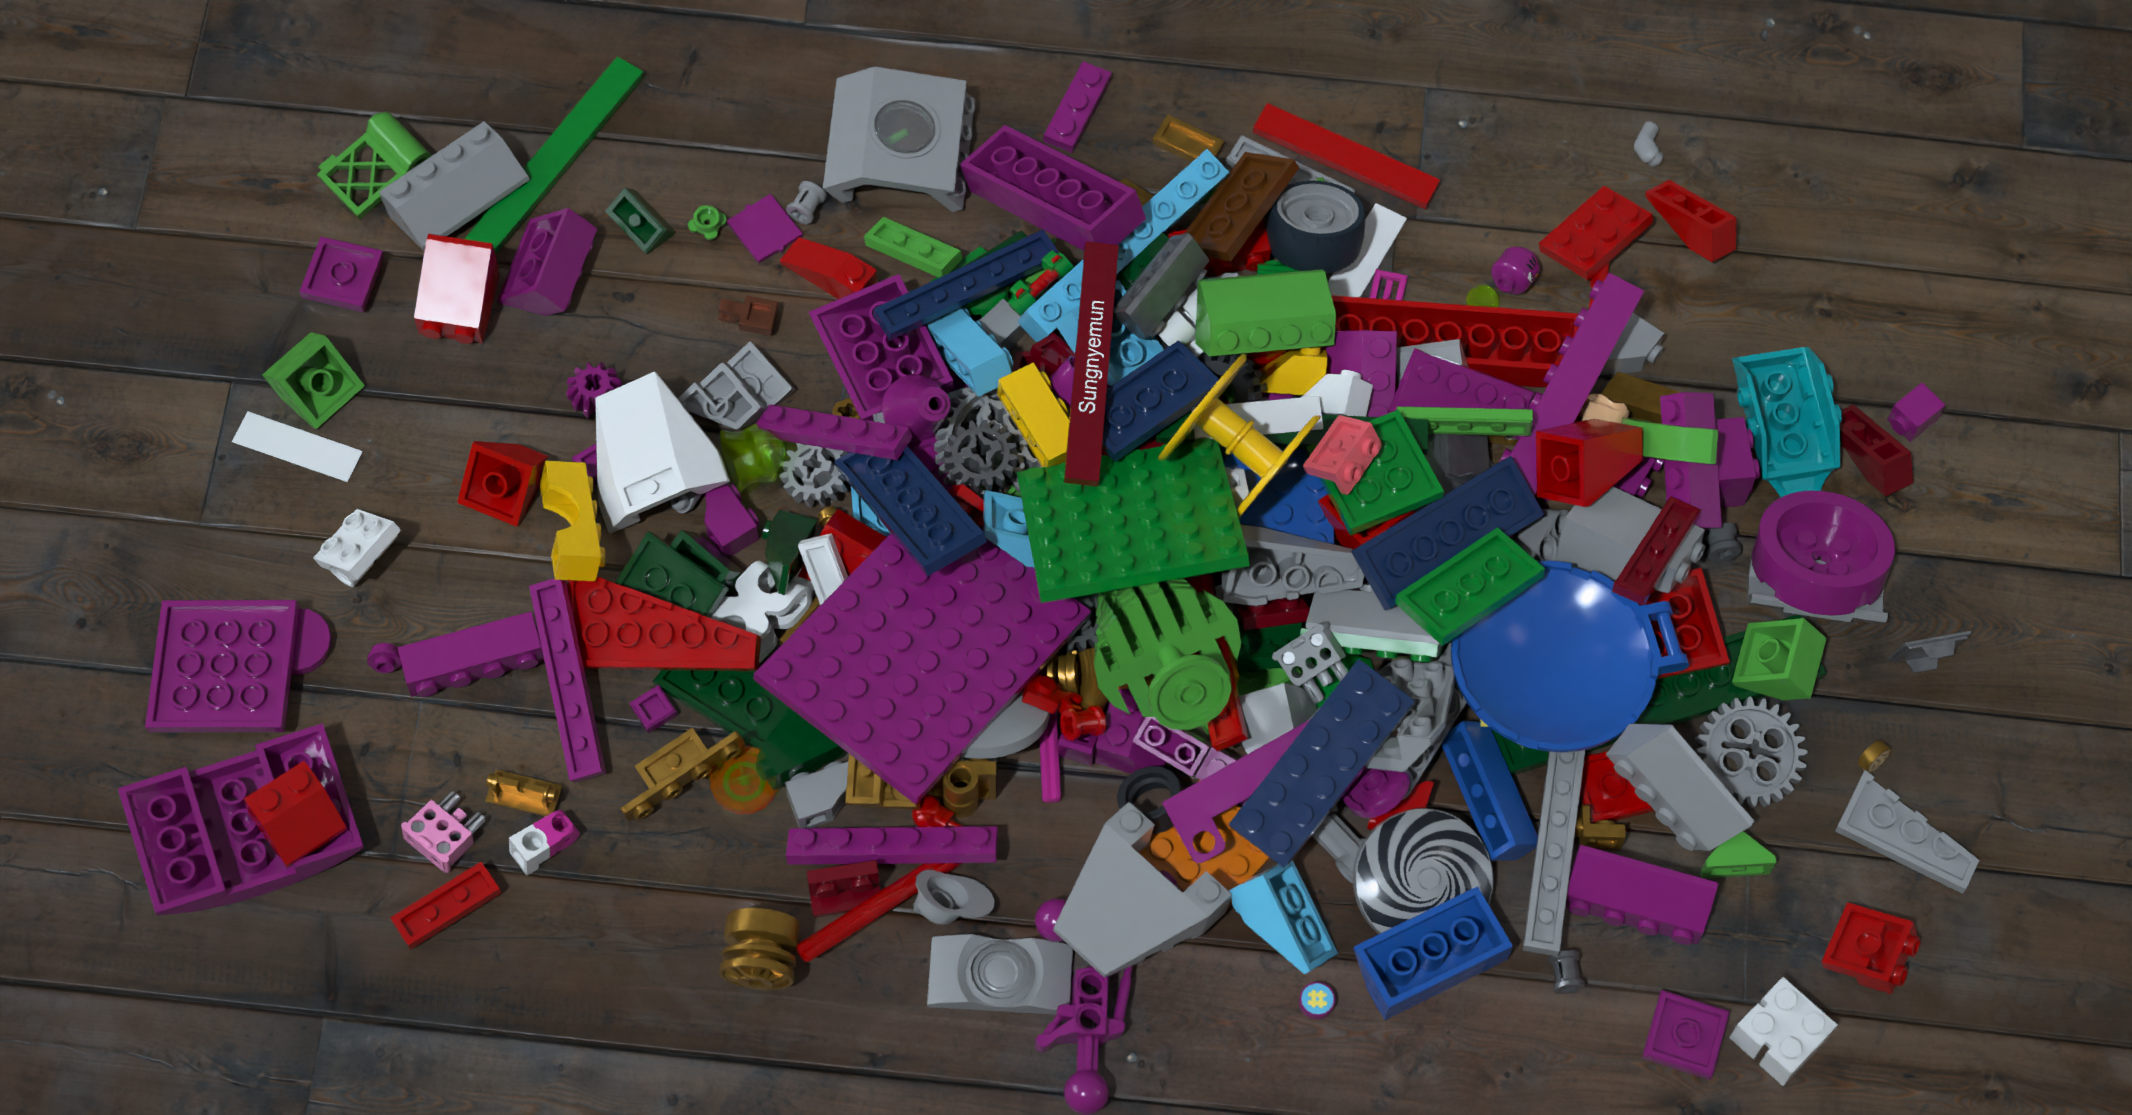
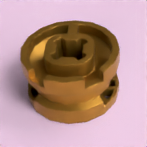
(1065, 671)

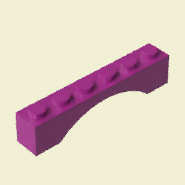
(728, 522)

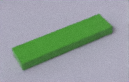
(1473, 420)

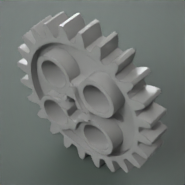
(1755, 722)

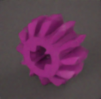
(590, 379)

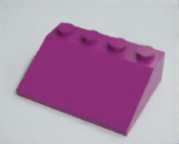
(866, 356)

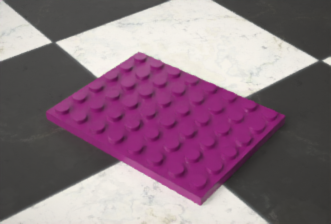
(917, 663)

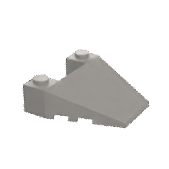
(1126, 906)

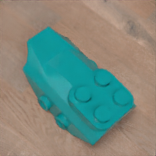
(1790, 417)

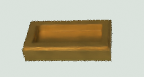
(1185, 139)

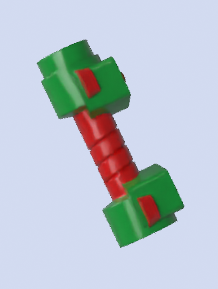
(1025, 295)

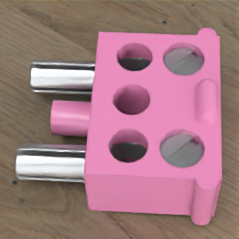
(440, 834)

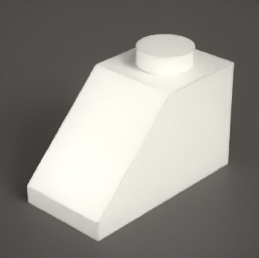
(1342, 394)

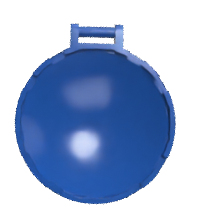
(1564, 661)

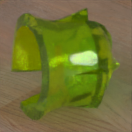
(752, 455)

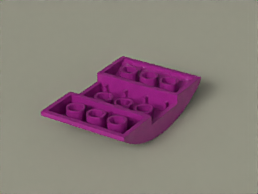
(202, 843)

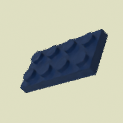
(1153, 398)

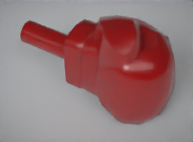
(933, 814)

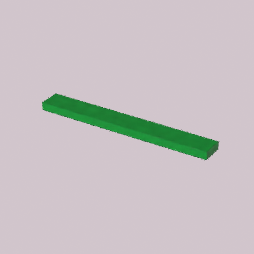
(558, 153)

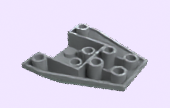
(1432, 690)

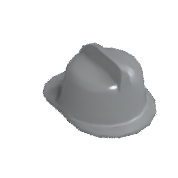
(947, 897)

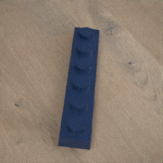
(963, 285)

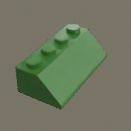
(1264, 313)

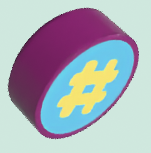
(1316, 1000)

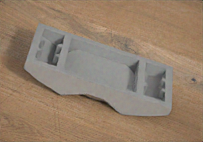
(999, 974)

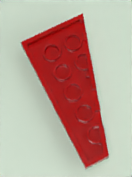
(646, 633)

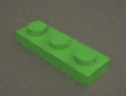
(913, 247)

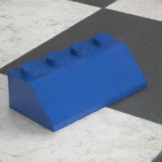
(1432, 952)

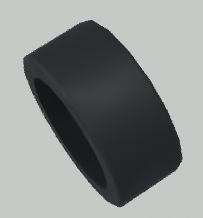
(1148, 779)

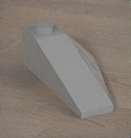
(1288, 567)

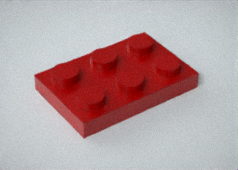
(1595, 232)

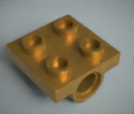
(965, 785)

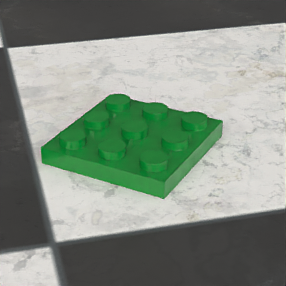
(1391, 484)

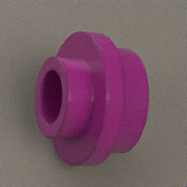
(384, 658)

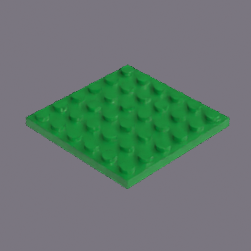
(1136, 527)

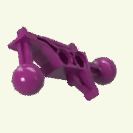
(1086, 1089)

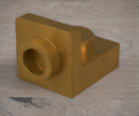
(1601, 834)

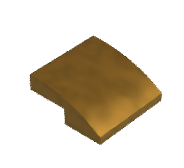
(869, 790)

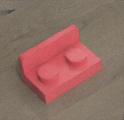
(1344, 452)

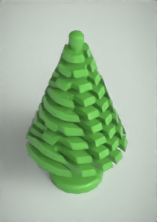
(1155, 633)

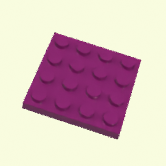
(222, 666)

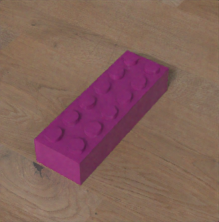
(1052, 190)

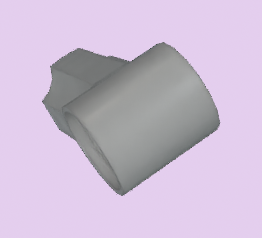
(1339, 843)

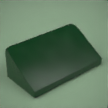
(639, 220)

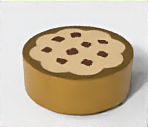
(1874, 756)

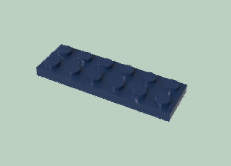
(913, 507)
(1446, 528)
(1321, 763)

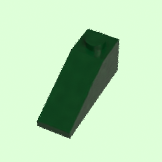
(782, 546)

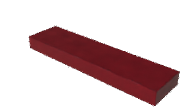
(1656, 550)

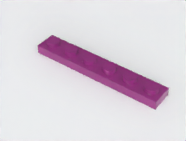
(567, 680)
(892, 845)

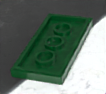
(727, 700)

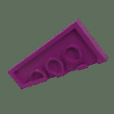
(1446, 384)

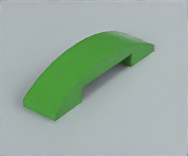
(1677, 442)

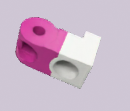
(542, 840)

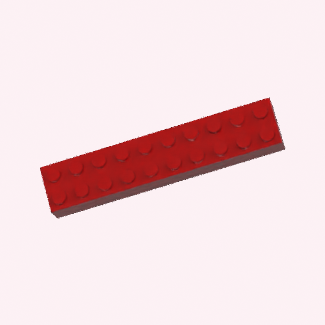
(1495, 340)

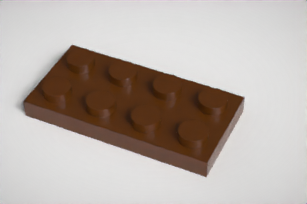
(1240, 203)

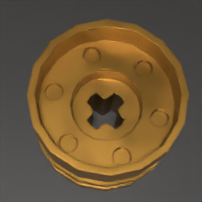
(759, 949)

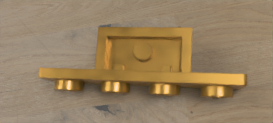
(676, 766)

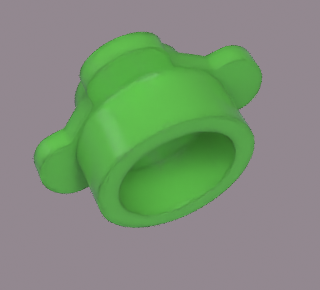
(703, 214)

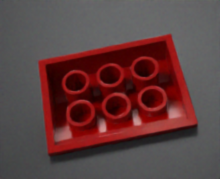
(1693, 623)

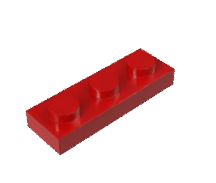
(445, 905)

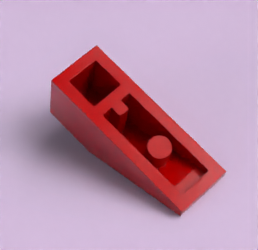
(1695, 220)
(829, 268)

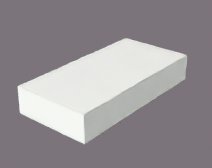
(823, 564)

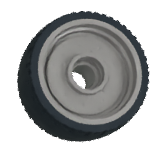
(1316, 226)

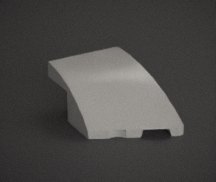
(738, 390)

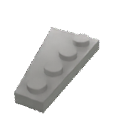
(1892, 829)

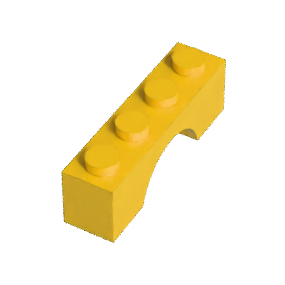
(576, 549)

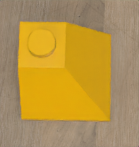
(1295, 371)

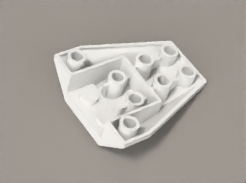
(649, 451)

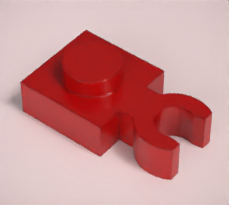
(1047, 696)

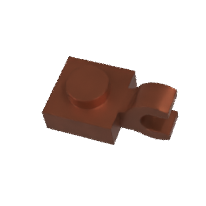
(754, 315)

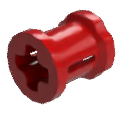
(1084, 722)

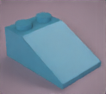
(1126, 349)
(1007, 525)
(1284, 916)

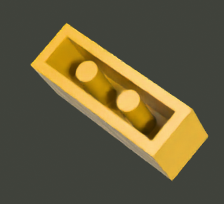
(1036, 413)

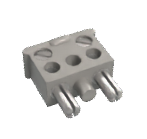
(1299, 654)

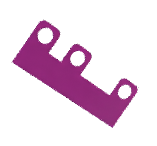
(1198, 804)

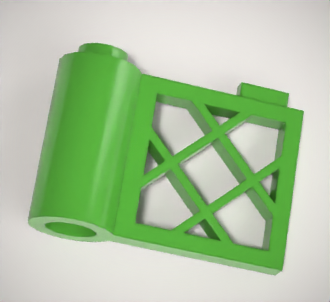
(390, 143)

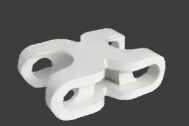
(759, 610)

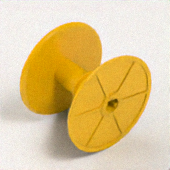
(1237, 435)

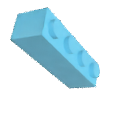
(970, 350)

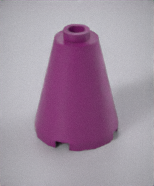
(916, 404)

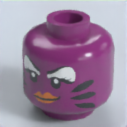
(1515, 270)

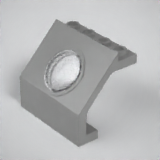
(899, 134)

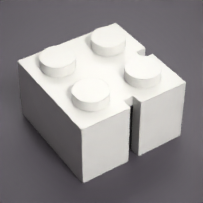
(1786, 1025)

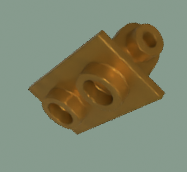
(522, 793)

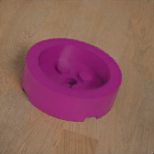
(1827, 525)

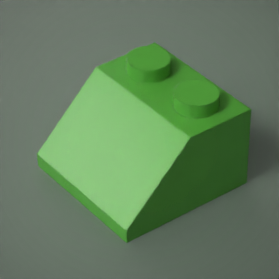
(313, 379)
(1780, 659)

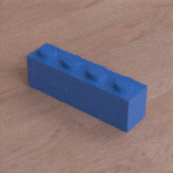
(1489, 791)

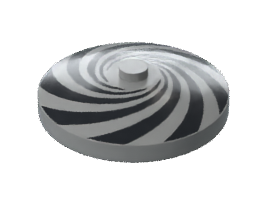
(1416, 865)

